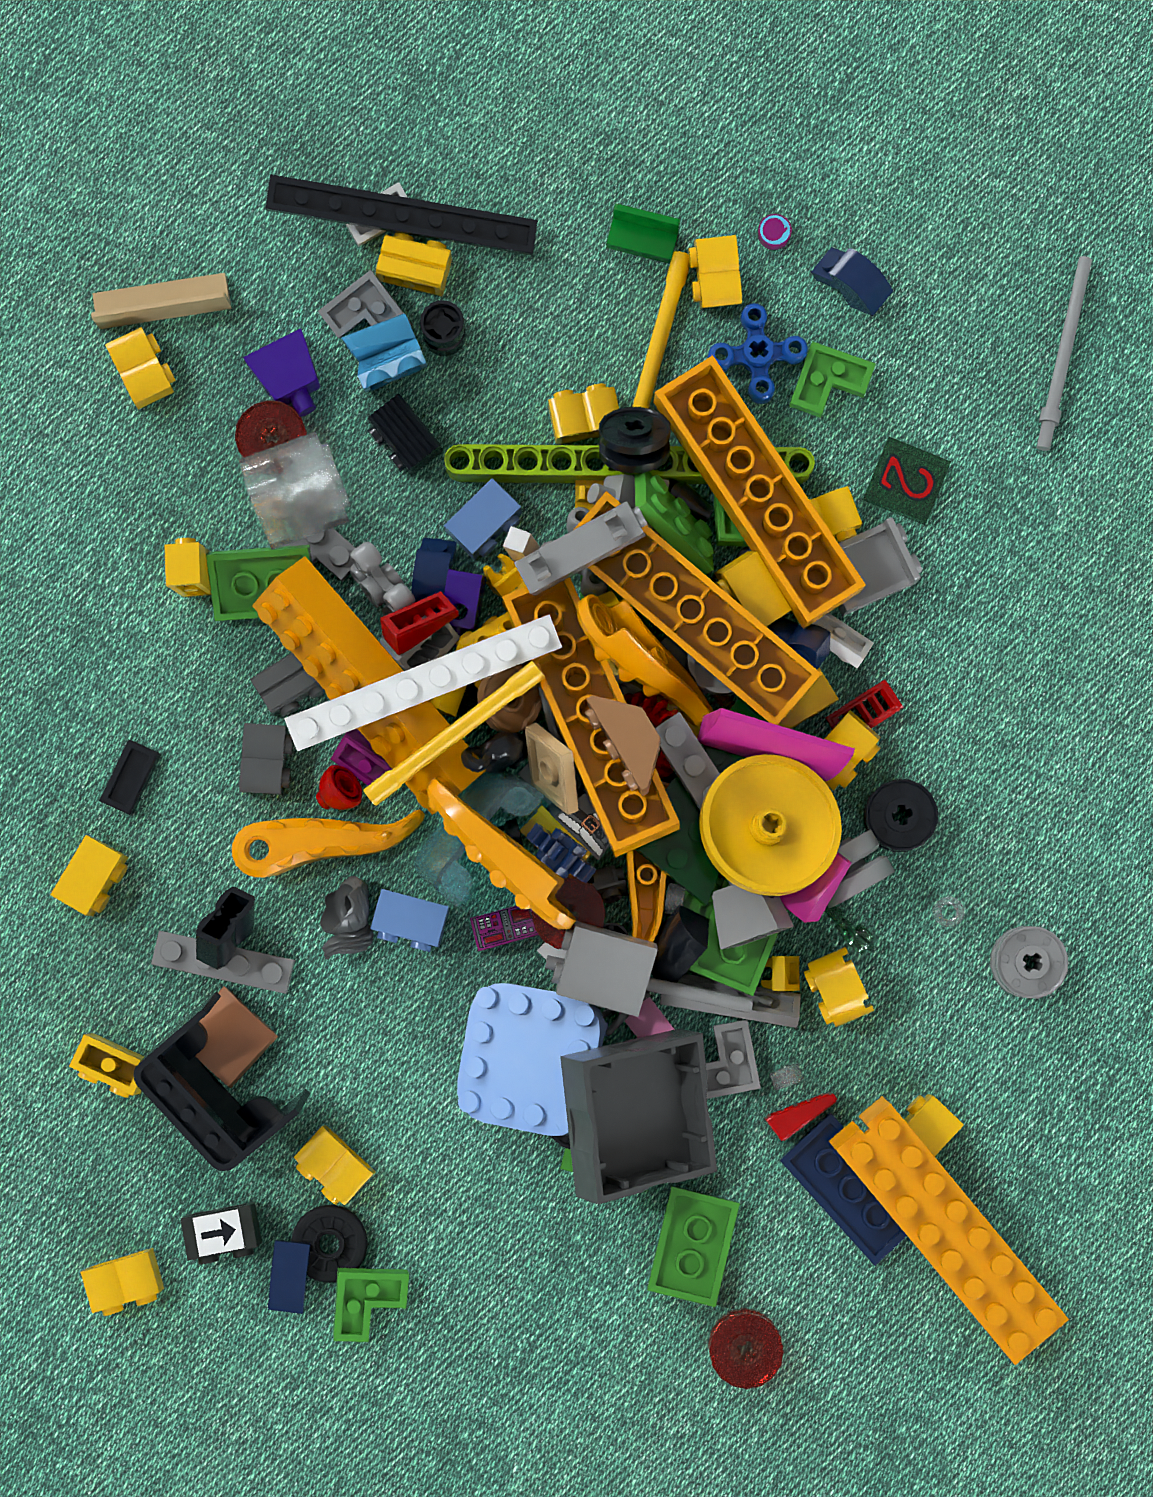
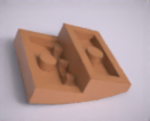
(234, 1038)

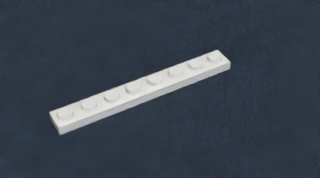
(423, 682)

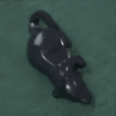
(496, 753)

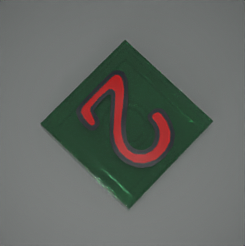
(906, 480)

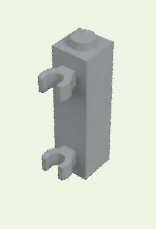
(581, 548)

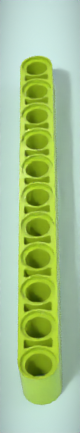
(578, 457)

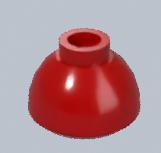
(339, 789)

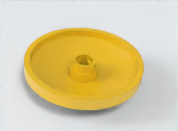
(770, 825)

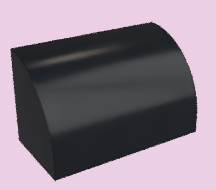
(680, 944)

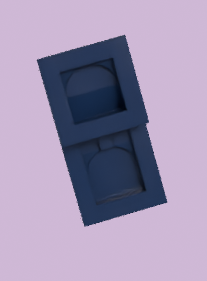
(289, 1276)

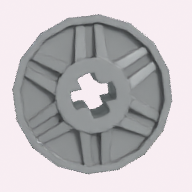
(1049, 961)

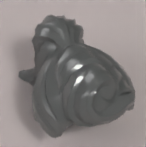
(347, 918)

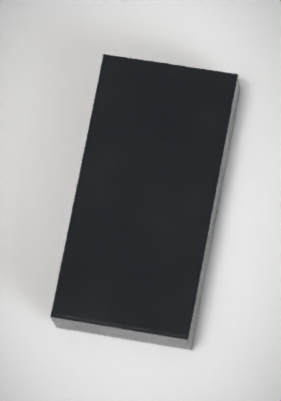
(130, 777)

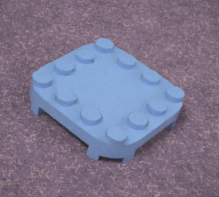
(513, 1055)

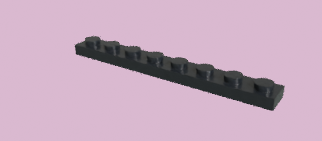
(401, 214)

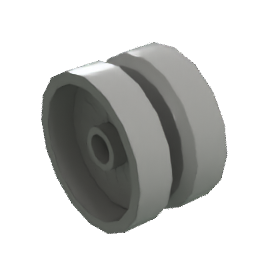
(860, 874)

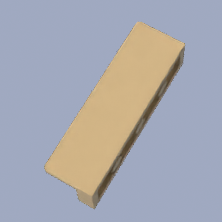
(161, 301)

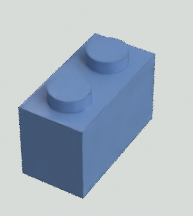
(484, 520)
(410, 919)

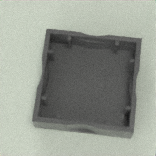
(638, 1115)

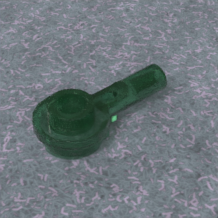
(857, 937)

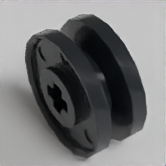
(634, 439)
(911, 798)

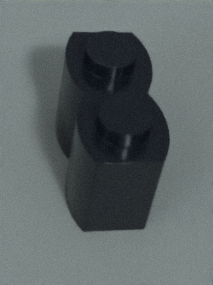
(225, 927)

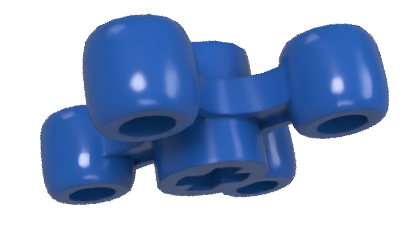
(757, 340)

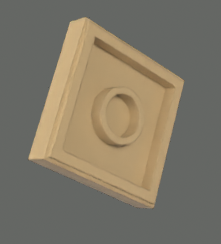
(551, 768)

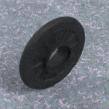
(342, 1224)

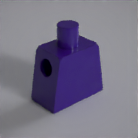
(286, 371)
(467, 590)

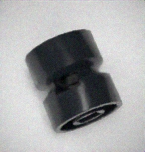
(443, 328)

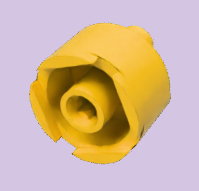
(839, 988)

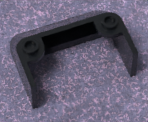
(201, 1104)

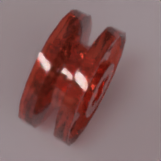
(265, 419)
(586, 902)
(754, 1367)

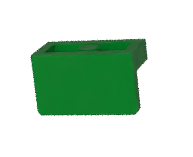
(643, 233)

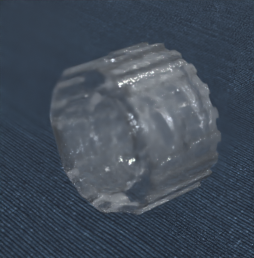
(674, 898)
(958, 906)
(786, 1076)

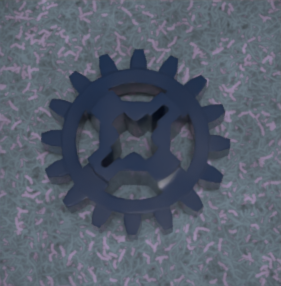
(561, 853)

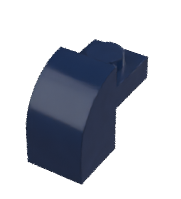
(855, 277)
(432, 567)

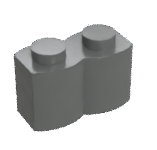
(264, 759)

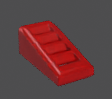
(407, 627)
(887, 694)
(793, 1118)

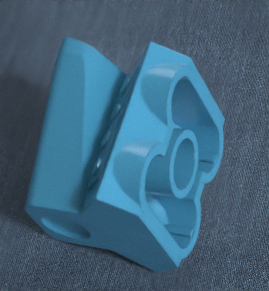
(385, 352)

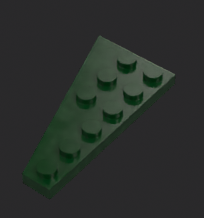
(682, 852)

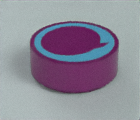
(774, 231)

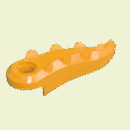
(640, 656)
(310, 840)
(502, 856)
(646, 894)

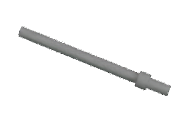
(1051, 414)
(684, 991)

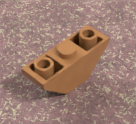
(629, 738)

